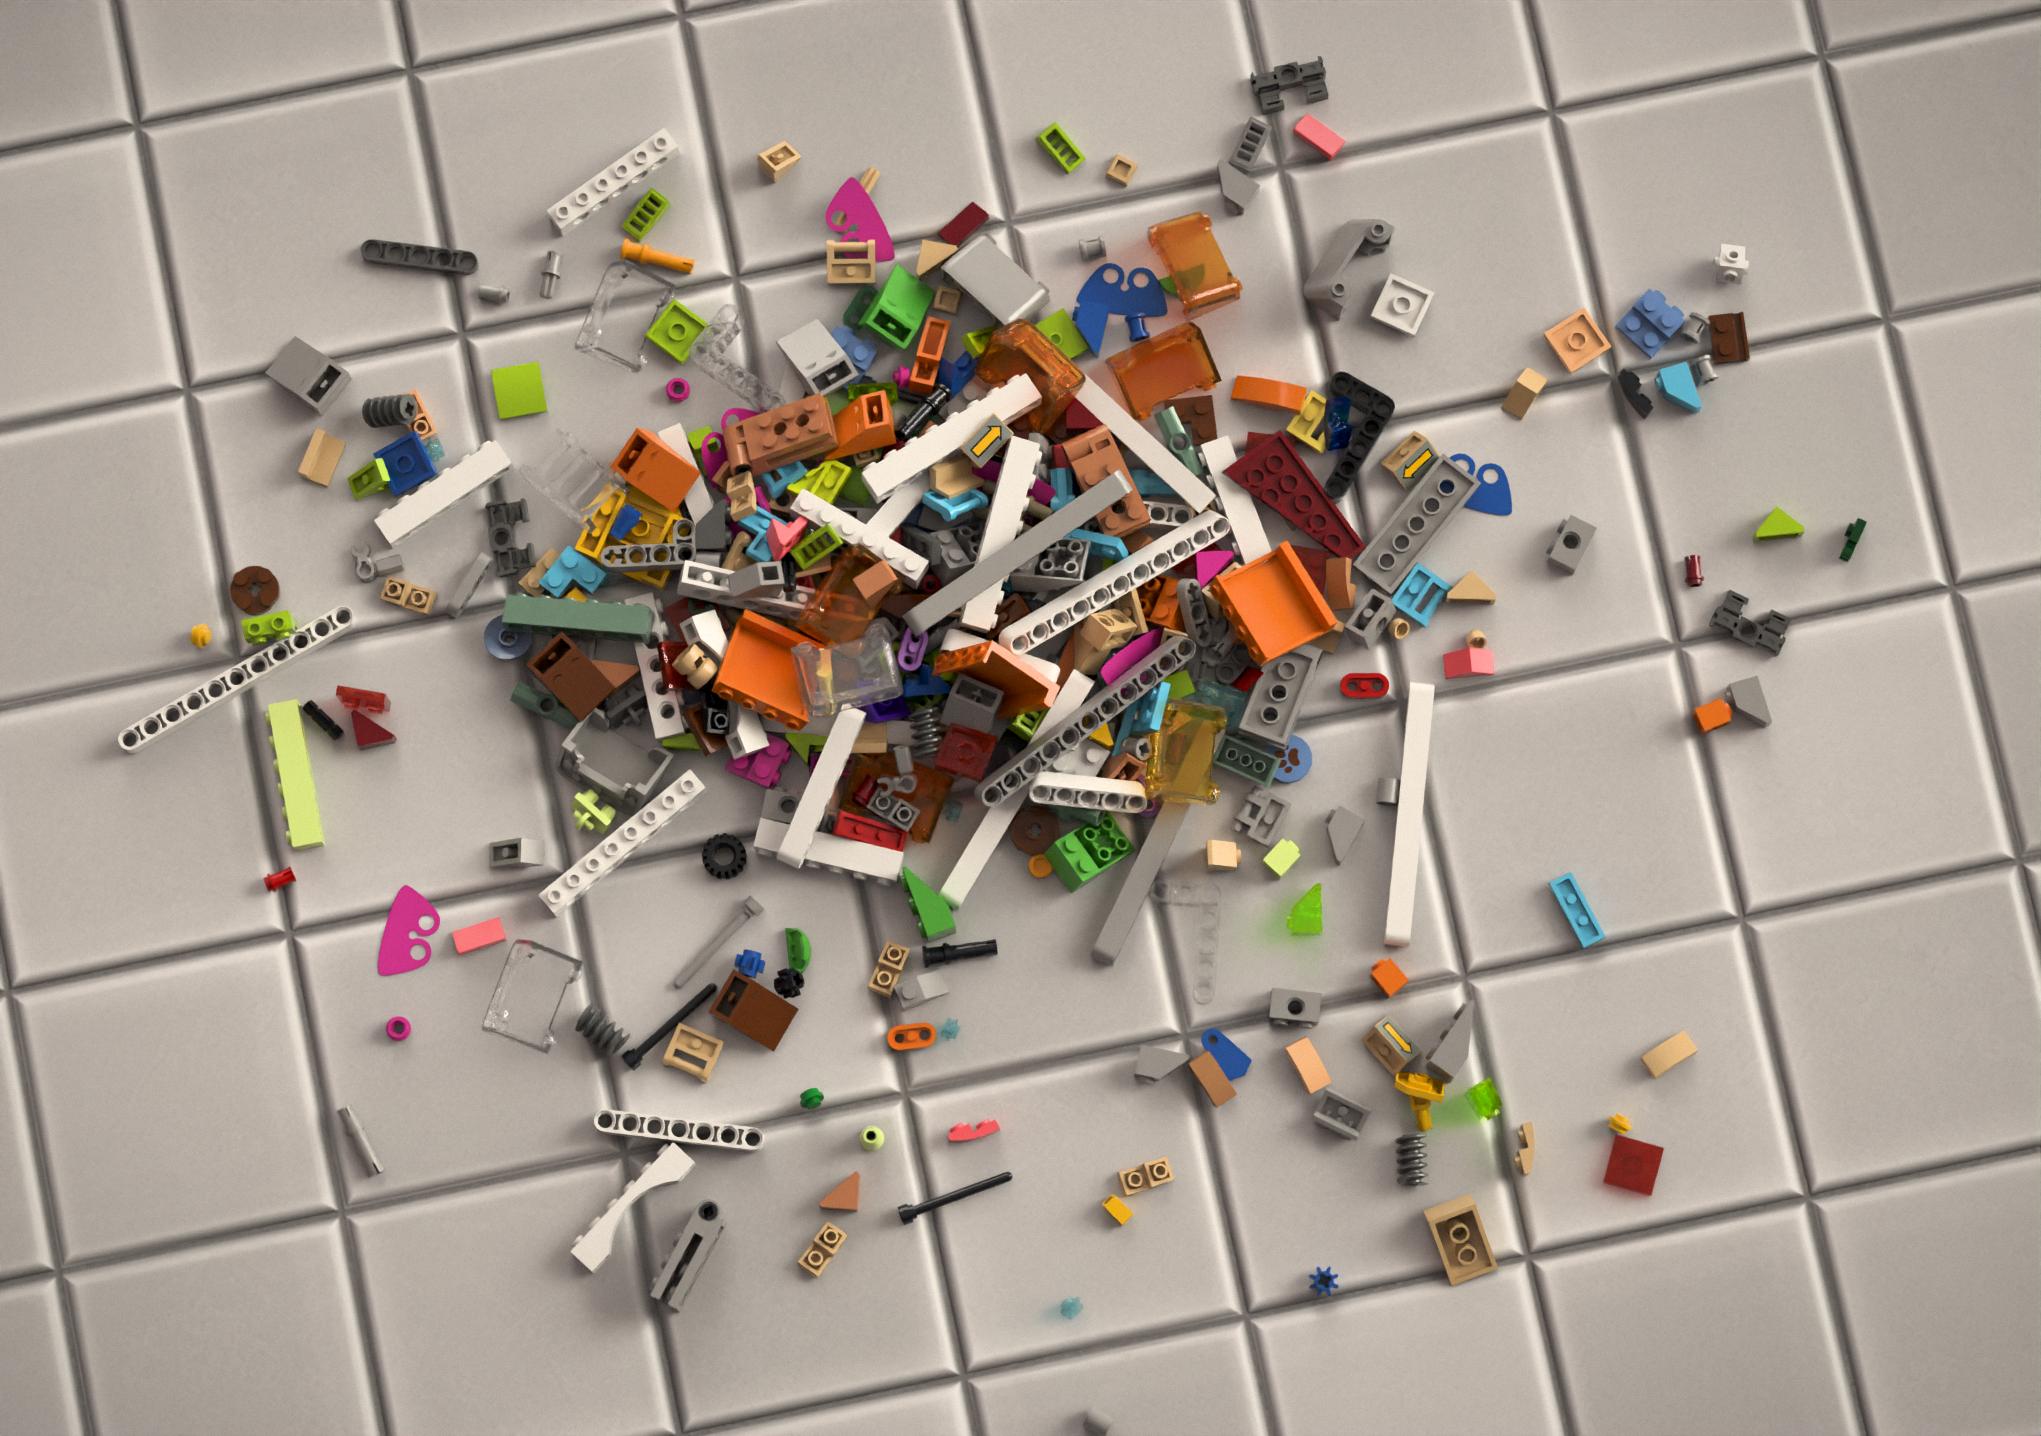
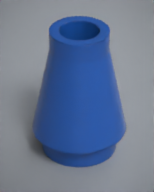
(625, 521)

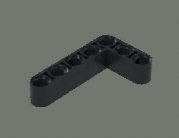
(1361, 437)

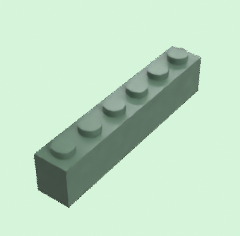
(578, 618)

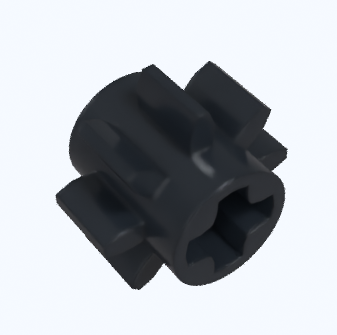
(789, 983)

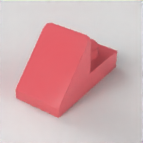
(783, 538)

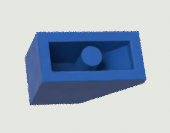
(1091, 324)

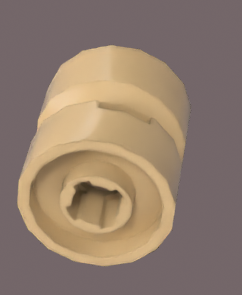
(695, 666)

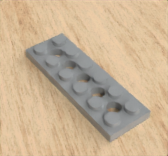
(1419, 541)

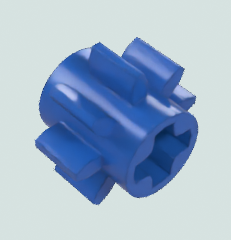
(749, 963)
(1321, 1288)

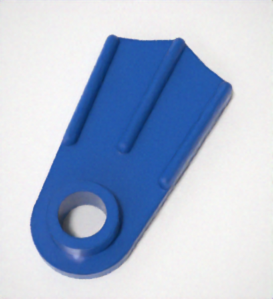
(1227, 1055)

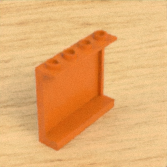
(1273, 604)
(992, 664)
(761, 671)

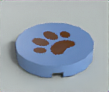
(1295, 760)

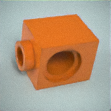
(1712, 716)
(1388, 977)

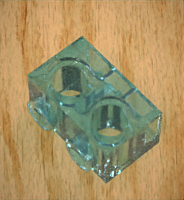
(1221, 696)

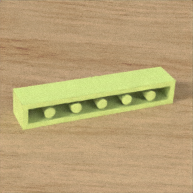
(295, 774)

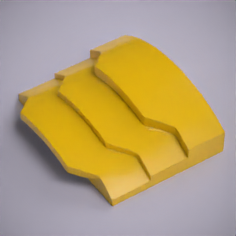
(654, 528)

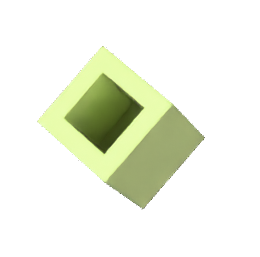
(1281, 858)

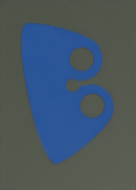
(1134, 300)
(1489, 497)

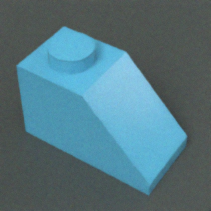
(1678, 387)

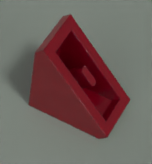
(1079, 418)
(369, 733)

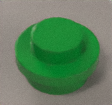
(811, 1098)

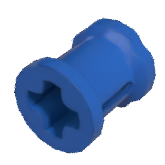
(1137, 327)

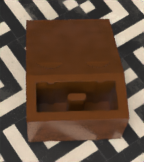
(570, 676)
(753, 1010)

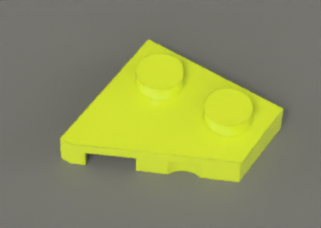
(824, 481)

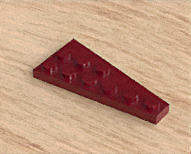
(1286, 485)

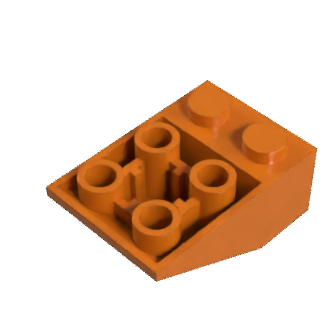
(863, 426)
(655, 468)
(1161, 603)

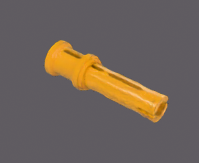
(645, 255)

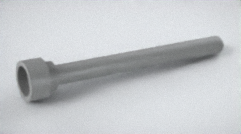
(749, 909)

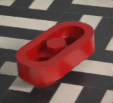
(1364, 685)

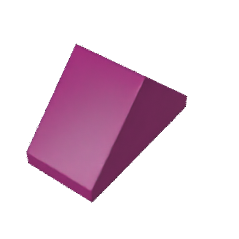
(1211, 564)

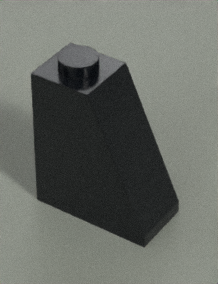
(1006, 748)

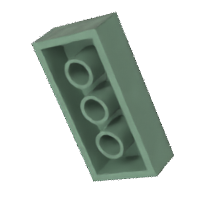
(1246, 760)

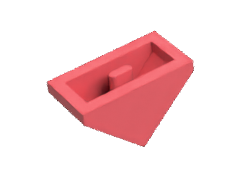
(1468, 663)

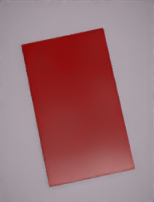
(1247, 678)

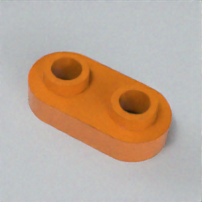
(911, 1034)

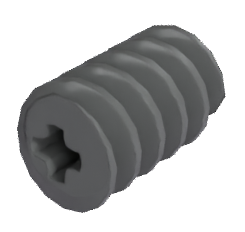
(389, 410)
(925, 732)
(601, 1031)
(1411, 1160)

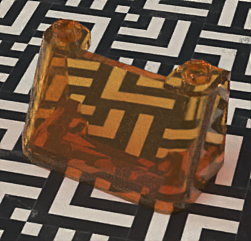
(1194, 264)
(1025, 349)
(1163, 369)
(836, 608)
(928, 797)

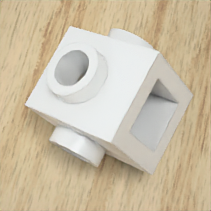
(1730, 264)

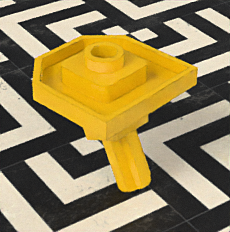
(1421, 1091)

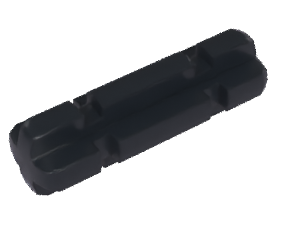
(788, 572)
(323, 720)

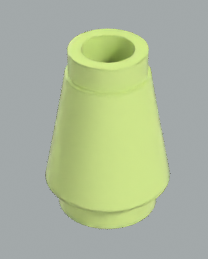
(876, 1143)

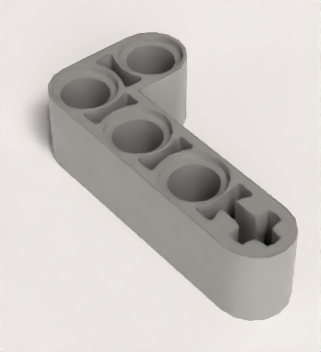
(650, 551)

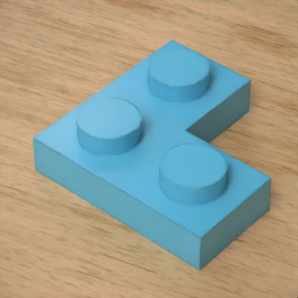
(758, 525)
(571, 567)

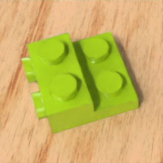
(269, 626)

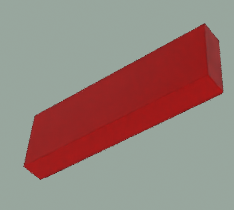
(868, 831)

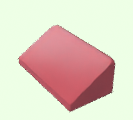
(1318, 136)
(479, 936)

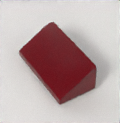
(964, 225)

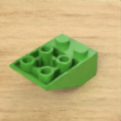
(897, 309)
(1088, 852)
(932, 910)

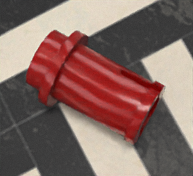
(279, 879)

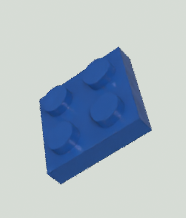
(406, 463)

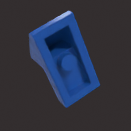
(956, 375)
(926, 684)

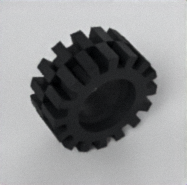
(731, 869)

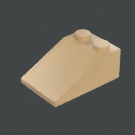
(1460, 1239)

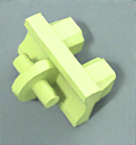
(589, 815)

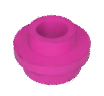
(901, 377)
(677, 382)
(392, 1023)

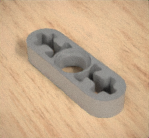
(469, 585)
(1187, 601)

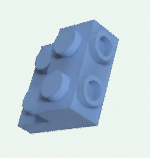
(1651, 323)
(860, 352)

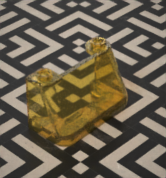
(1184, 753)

